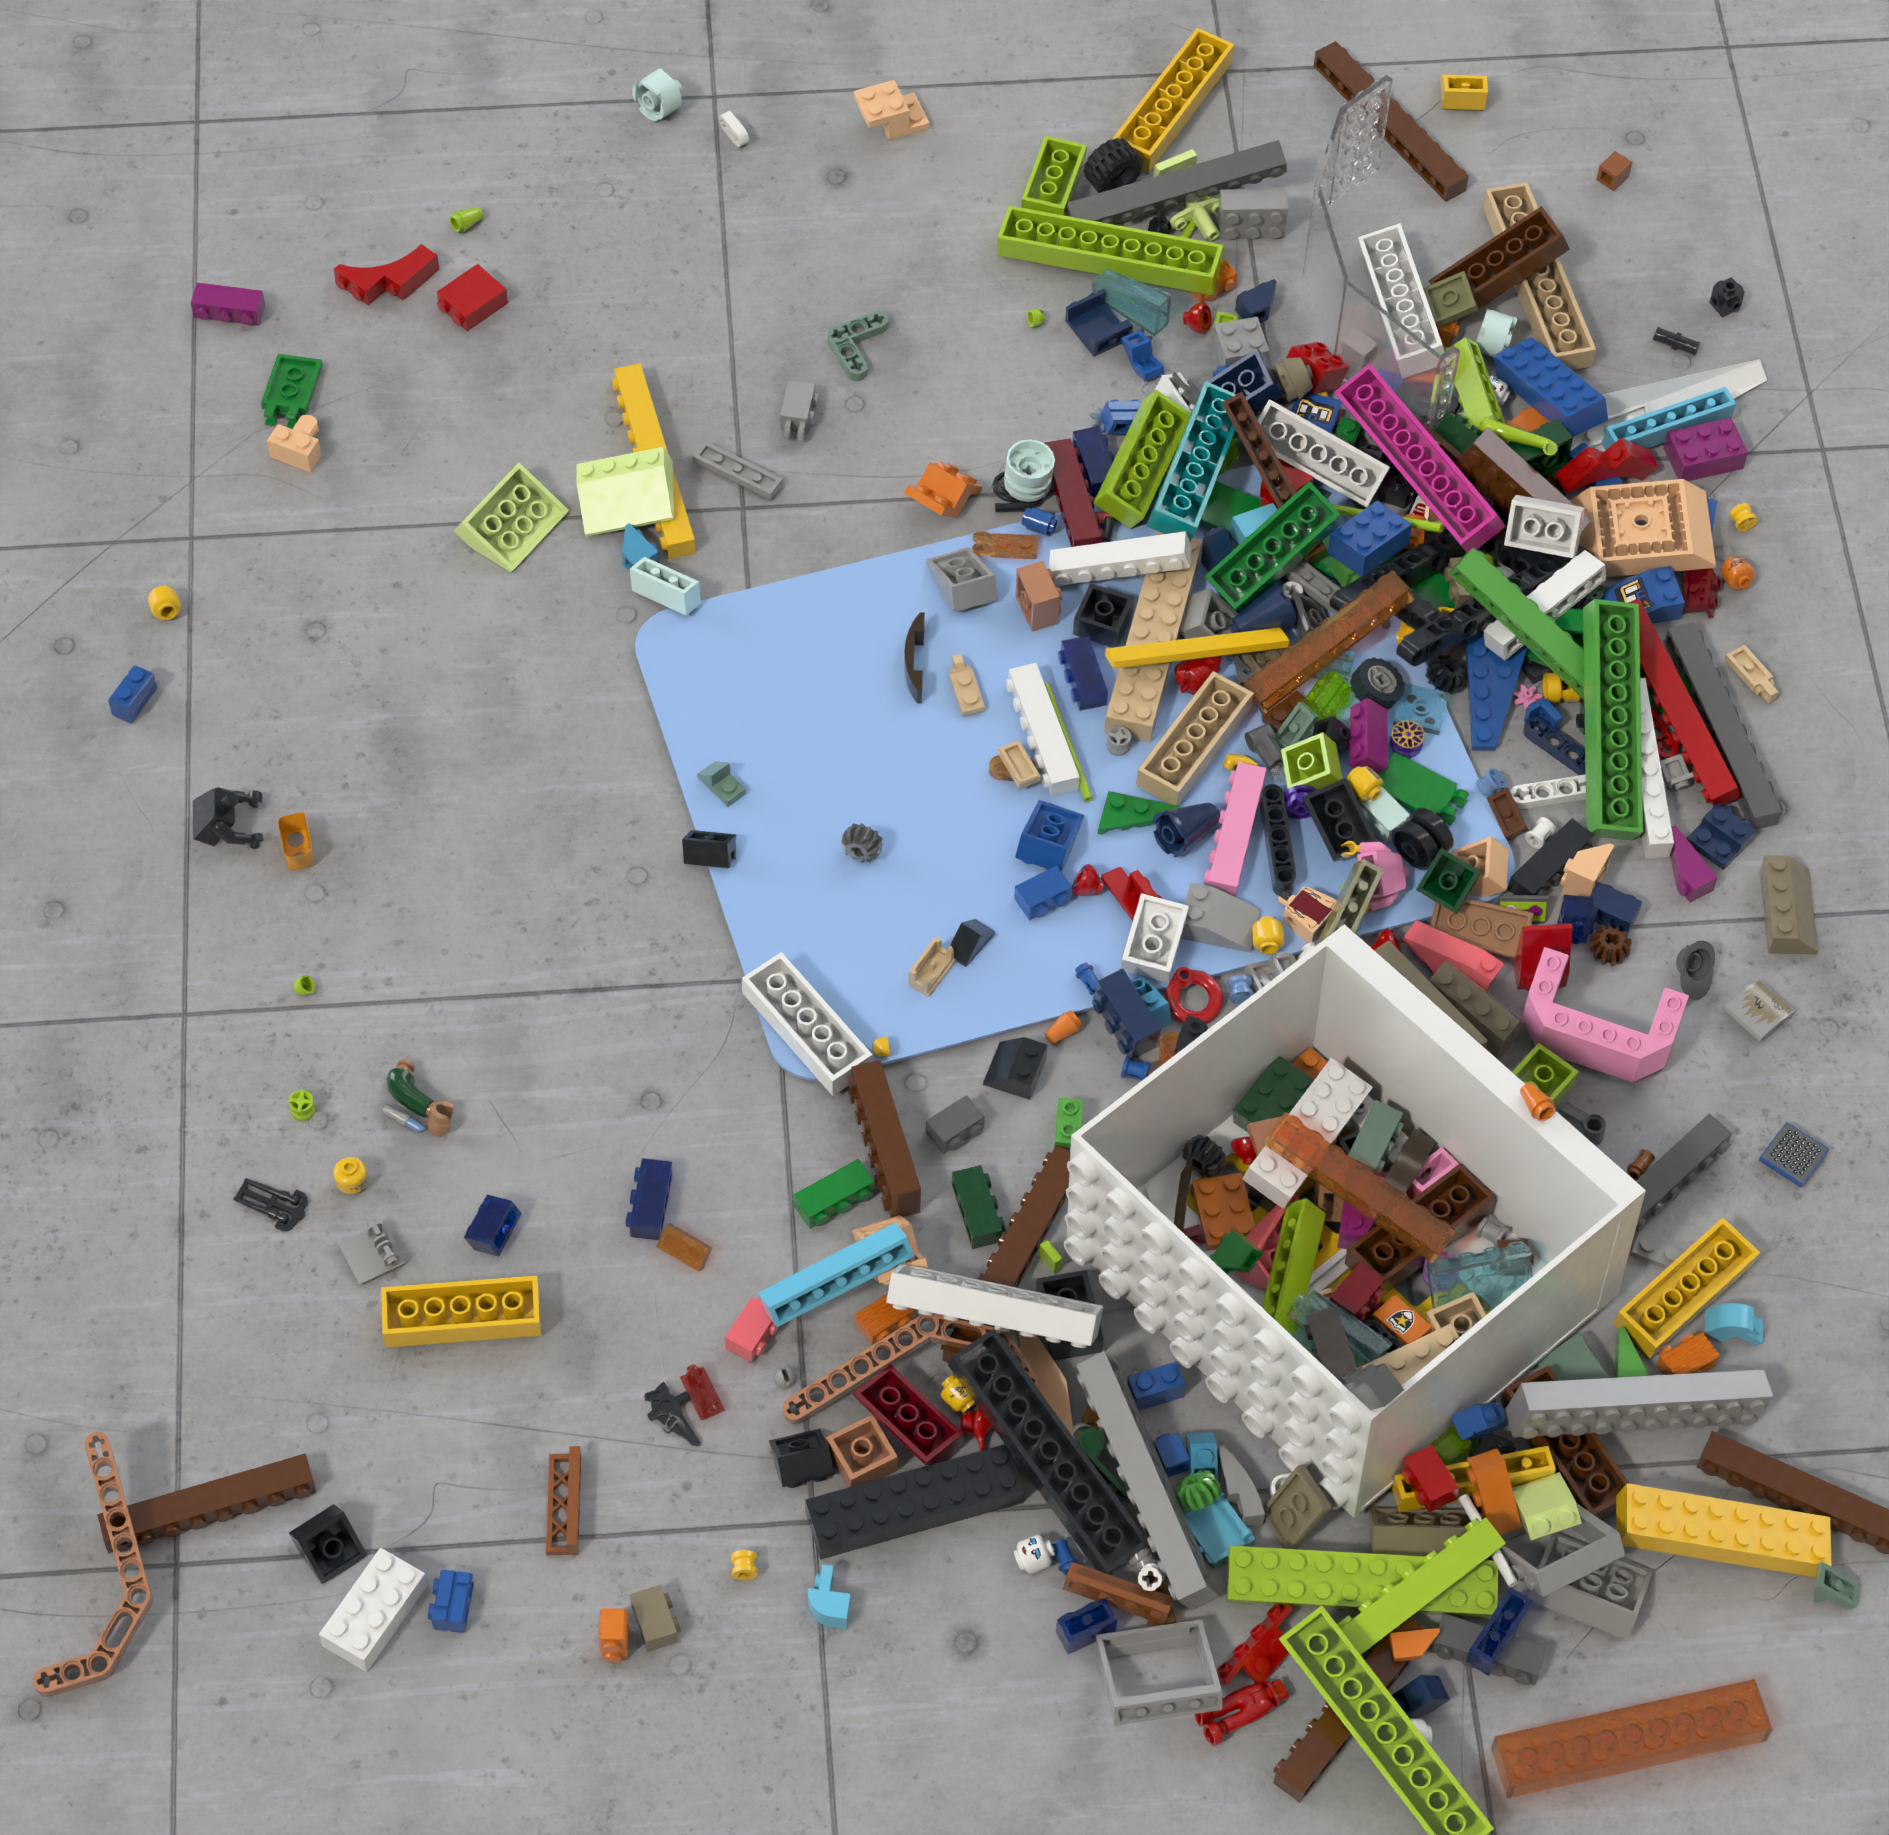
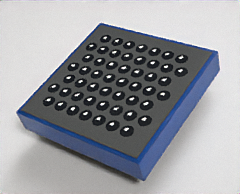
(1794, 1154)

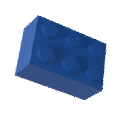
(1369, 538)

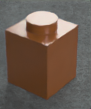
(1614, 171)

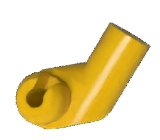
(1233, 759)

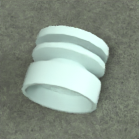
(1029, 470)

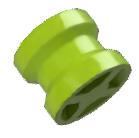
(297, 1101)

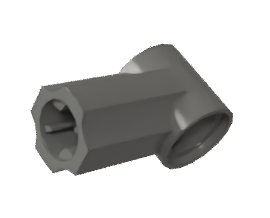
(1264, 743)
(1583, 1122)

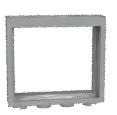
(1604, 1549)
(1166, 1703)

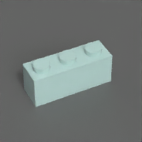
(665, 586)
(1384, 815)

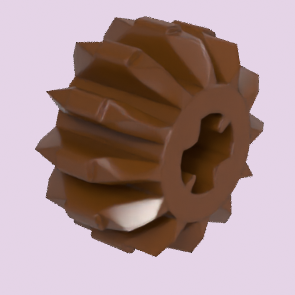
(1610, 945)

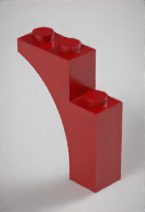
(398, 278)
(1619, 460)

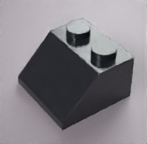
(1017, 1066)
(801, 1458)
(328, 1543)

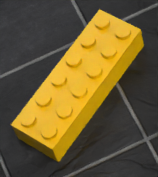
(1686, 1287)
(461, 1311)

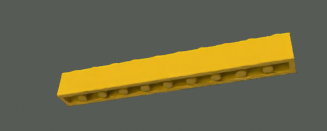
(646, 434)

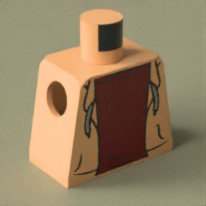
(1306, 912)

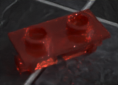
(701, 1392)

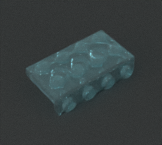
(1489, 1274)

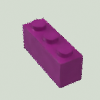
(227, 304)
(1368, 735)

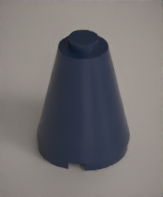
(1266, 612)
(1184, 826)

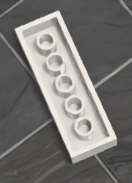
(1322, 454)
(805, 1022)
(1322, 1108)

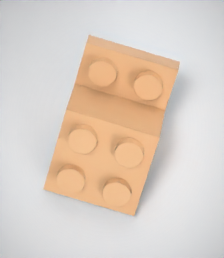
(888, 107)
(906, 1227)

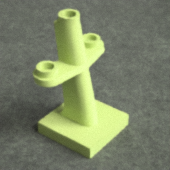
(1197, 210)

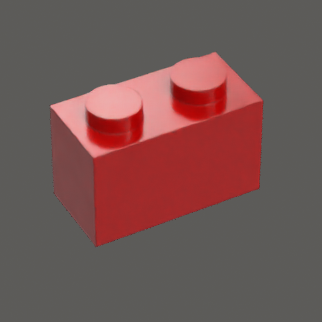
(1429, 1478)

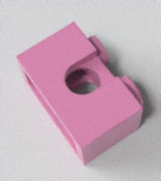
(1436, 1166)

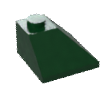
(1448, 881)

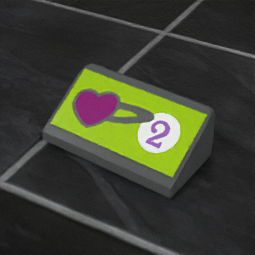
(1530, 903)

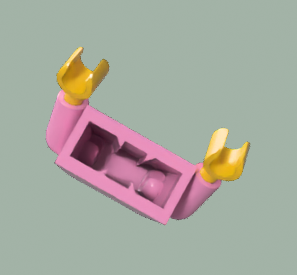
(1394, 872)

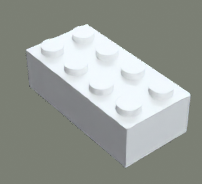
(373, 1609)

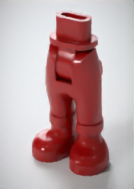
(1252, 1701)

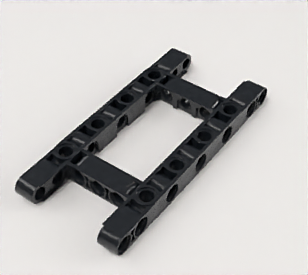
(1440, 630)

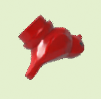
(975, 1424)

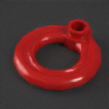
(1199, 978)

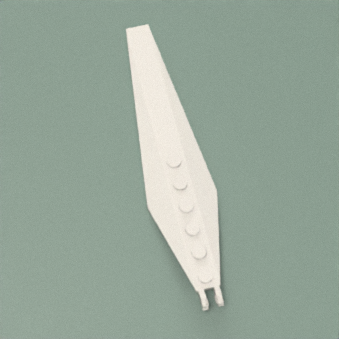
(1643, 399)

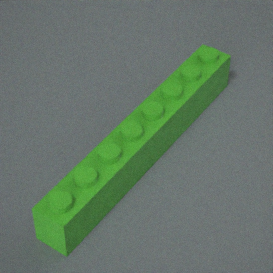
(1522, 617)

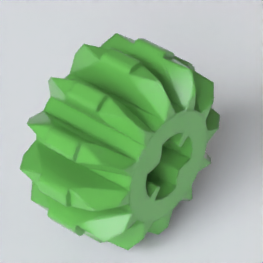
(1198, 1491)

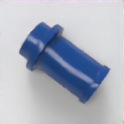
(1087, 976)
(1064, 1555)

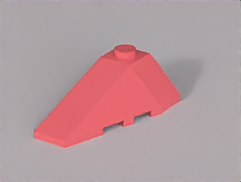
(1436, 947)
(1265, 1237)

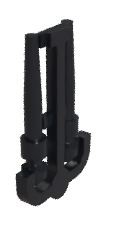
(297, 1212)

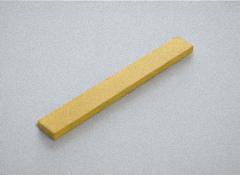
(1196, 648)

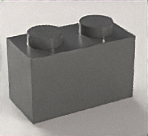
(955, 1125)

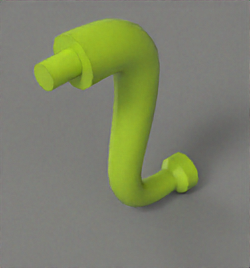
(1517, 435)

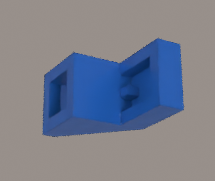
(1140, 354)

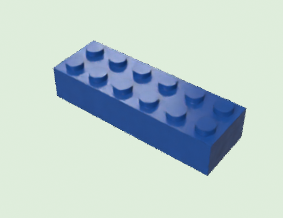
(1550, 386)

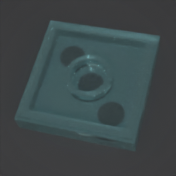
(1423, 707)

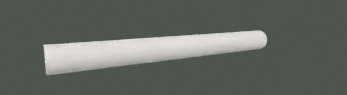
(1497, 1556)

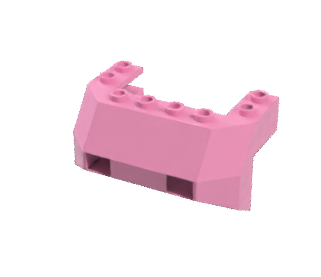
(1594, 1040)

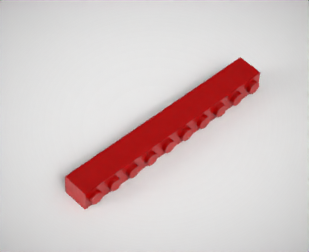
(1683, 716)

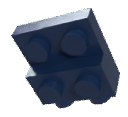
(1722, 835)

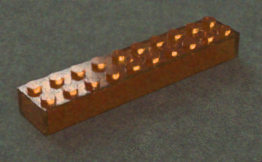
(1631, 1738)

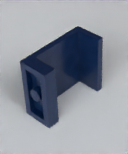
(1096, 323)

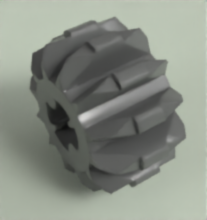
(861, 842)

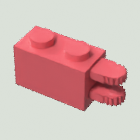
(750, 1331)

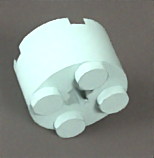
(657, 95)
(1495, 332)

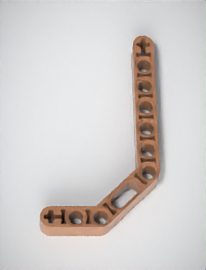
(876, 1365)
(130, 1585)

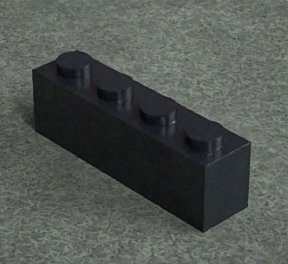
(1547, 864)

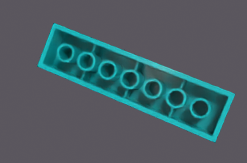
(1194, 465)

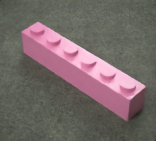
(1236, 829)

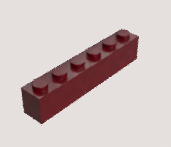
(1072, 495)

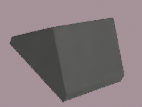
(1309, 614)

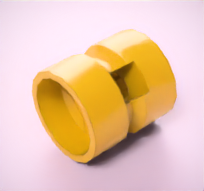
(1554, 691)

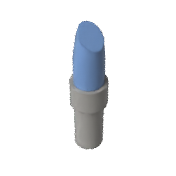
(403, 1119)

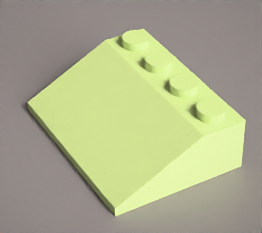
(626, 490)
(511, 519)

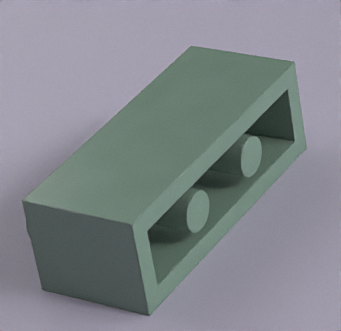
(1376, 1136)

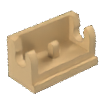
(931, 967)

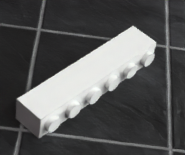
(1120, 558)
(1553, 599)
(1043, 730)

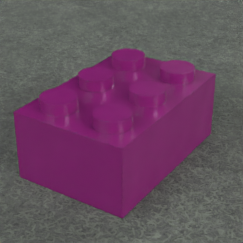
(1705, 450)

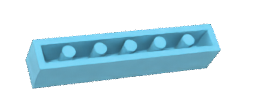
(1652, 427)
(836, 1274)

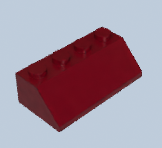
(910, 1416)

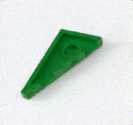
(1129, 812)

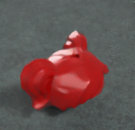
(1194, 672)

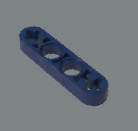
(1559, 751)

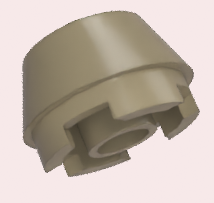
(1294, 377)

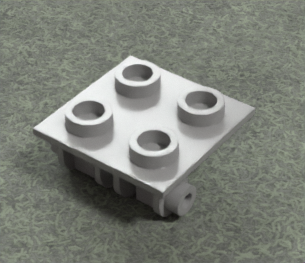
(372, 1252)

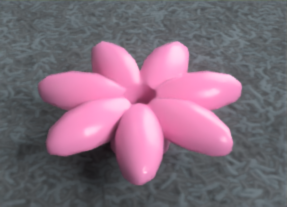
(1526, 696)

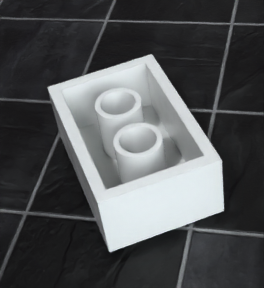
(1544, 526)

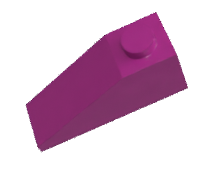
(1690, 871)

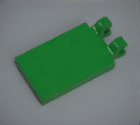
(290, 388)
(1420, 787)

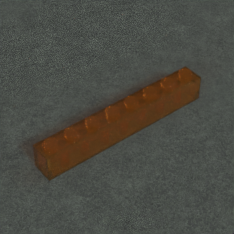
(1328, 641)
(1359, 1187)

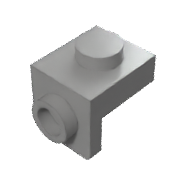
(1675, 772)

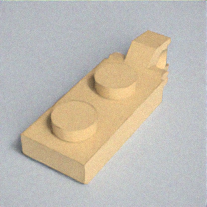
(1752, 673)
(965, 687)

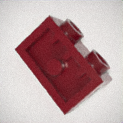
(1701, 591)

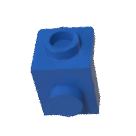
(1545, 711)

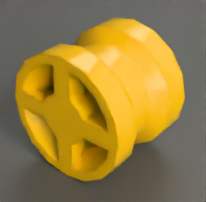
(1743, 517)
(744, 1565)

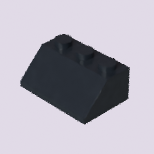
(1338, 818)

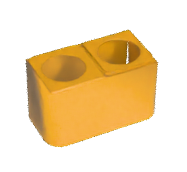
(291, 824)

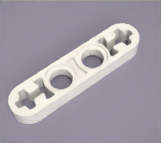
(1552, 787)

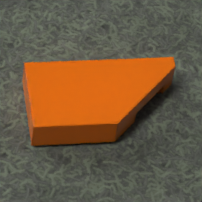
(1411, 1644)

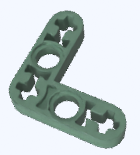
(849, 339)

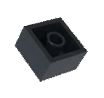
(1103, 615)

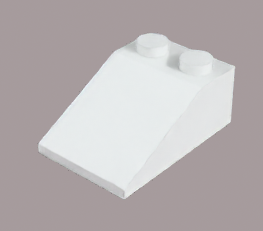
(1154, 938)

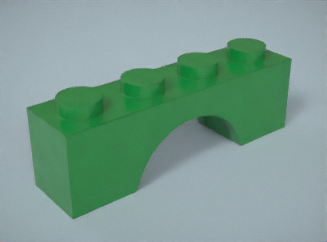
(1236, 1253)

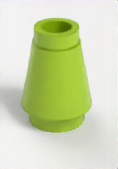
(464, 219)

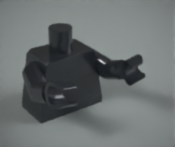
(216, 815)

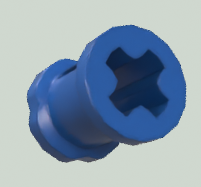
(1135, 1069)

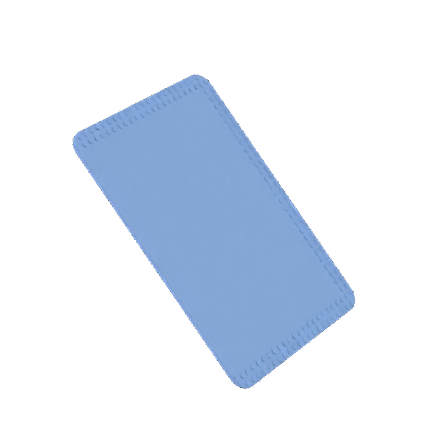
(819, 727)

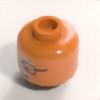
(1737, 572)

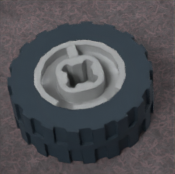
(1378, 682)

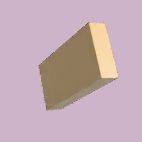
(1019, 764)

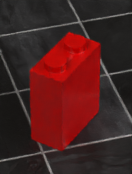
(472, 297)

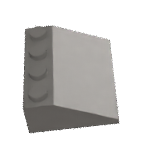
(1601, 1599)

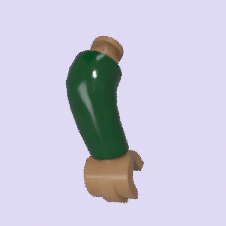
(402, 1088)

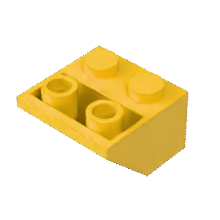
(1463, 91)

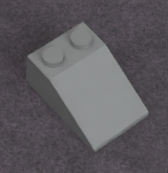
(963, 579)
(1218, 918)

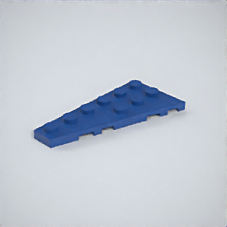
(1489, 690)

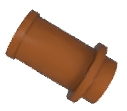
(1640, 1164)

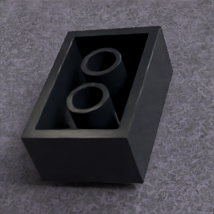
(1075, 1287)

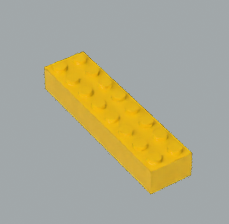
(1176, 96)
(1722, 1530)

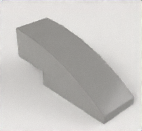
(1239, 1488)

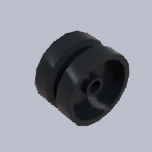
(1421, 838)

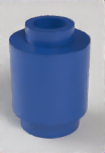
(1039, 521)

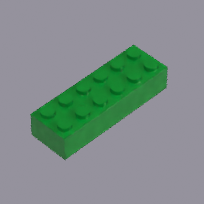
(1274, 547)

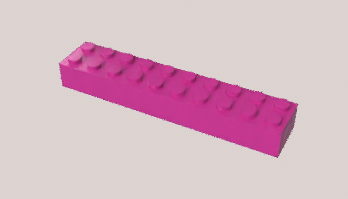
(1419, 459)

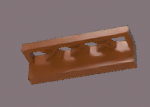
(573, 1499)
(1118, 1593)

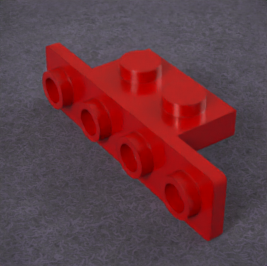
(1128, 889)
(1261, 1651)

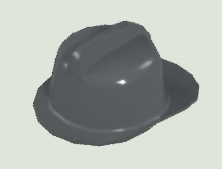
(1696, 968)

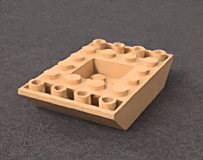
(1674, 534)

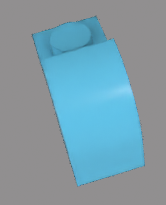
(1733, 1321)
(826, 1605)

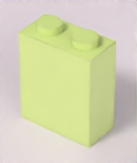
(1546, 1506)

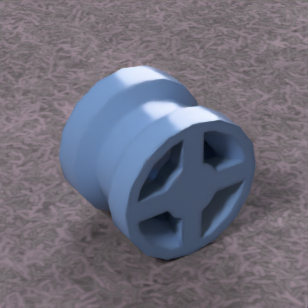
(1491, 783)
(1239, 988)

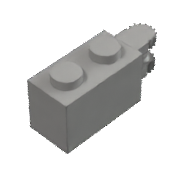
(798, 408)

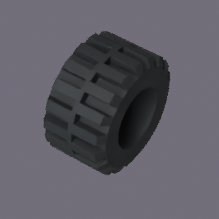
(1113, 165)

